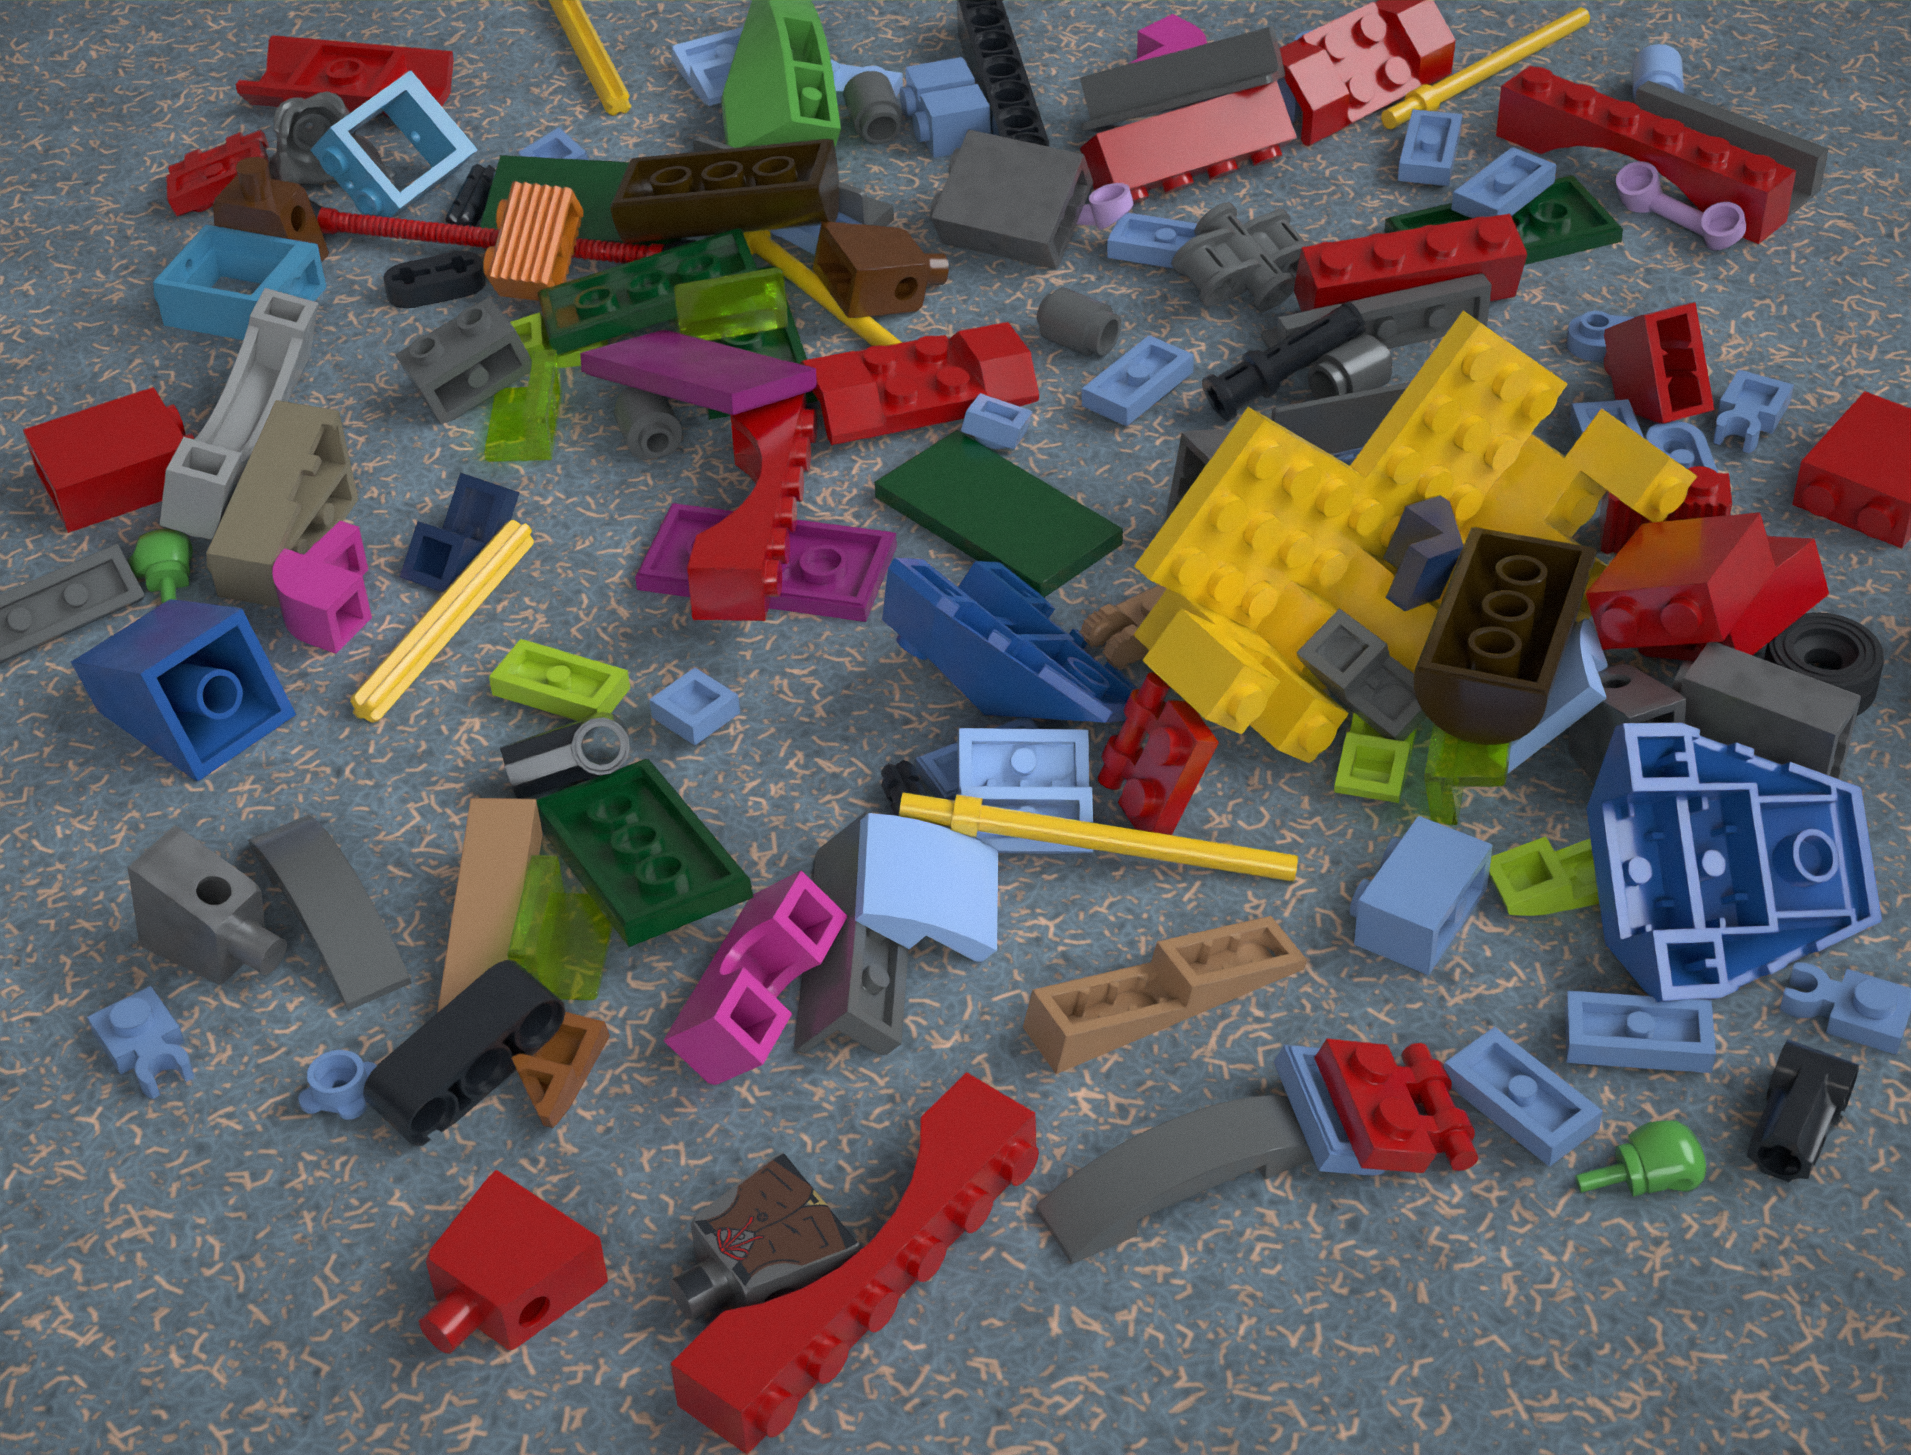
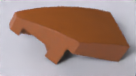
(561, 1066)

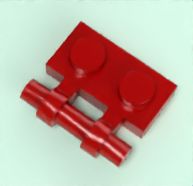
(204, 175)
(1169, 766)
(1379, 1108)

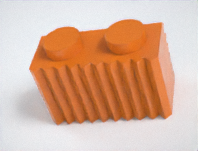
(533, 240)

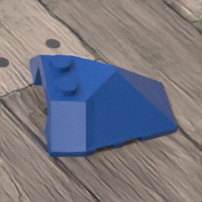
(1000, 644)
(1722, 861)

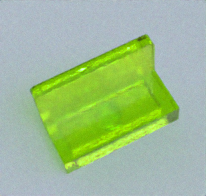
(731, 305)
(527, 417)
(1458, 765)
(559, 934)

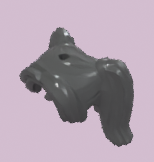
(293, 156)

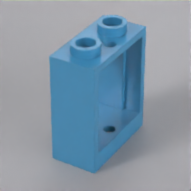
(422, 123)
(216, 252)

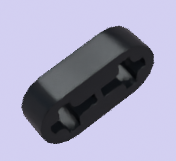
(434, 279)

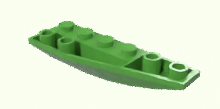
(780, 78)

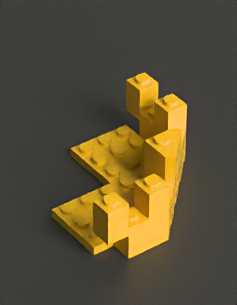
(1292, 534)

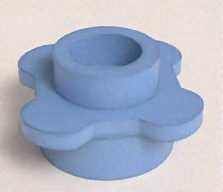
(334, 1070)

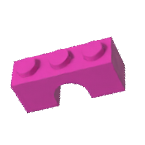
(735, 1006)

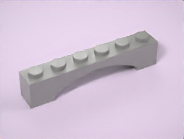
(266, 370)

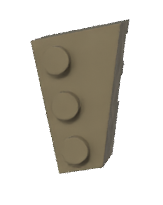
(286, 498)

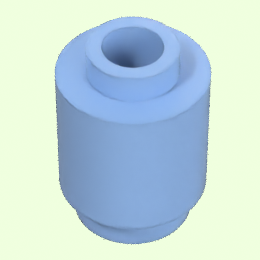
(1659, 65)

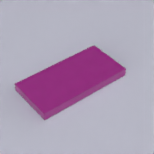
(699, 371)
(828, 570)

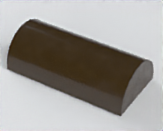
(727, 191)
(1501, 635)

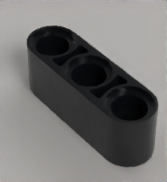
(463, 1052)

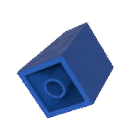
(187, 684)

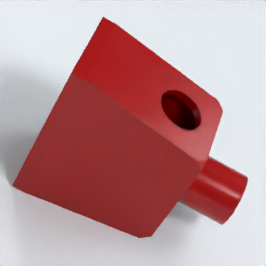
(1660, 364)
(508, 1268)

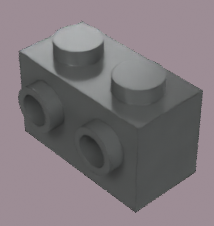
(465, 360)

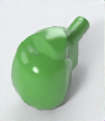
(163, 561)
(1654, 1160)

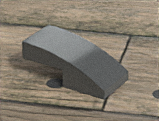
(1364, 676)

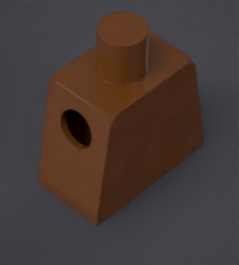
(267, 206)
(875, 268)

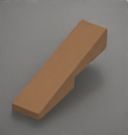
(489, 888)
(1185, 977)

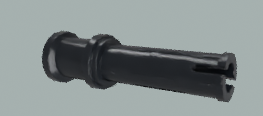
(1263, 371)

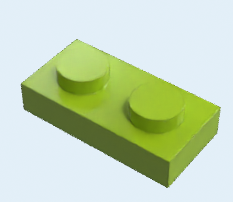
(558, 681)

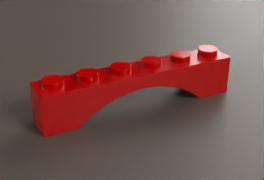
(1554, 113)
(741, 558)
(765, 1357)

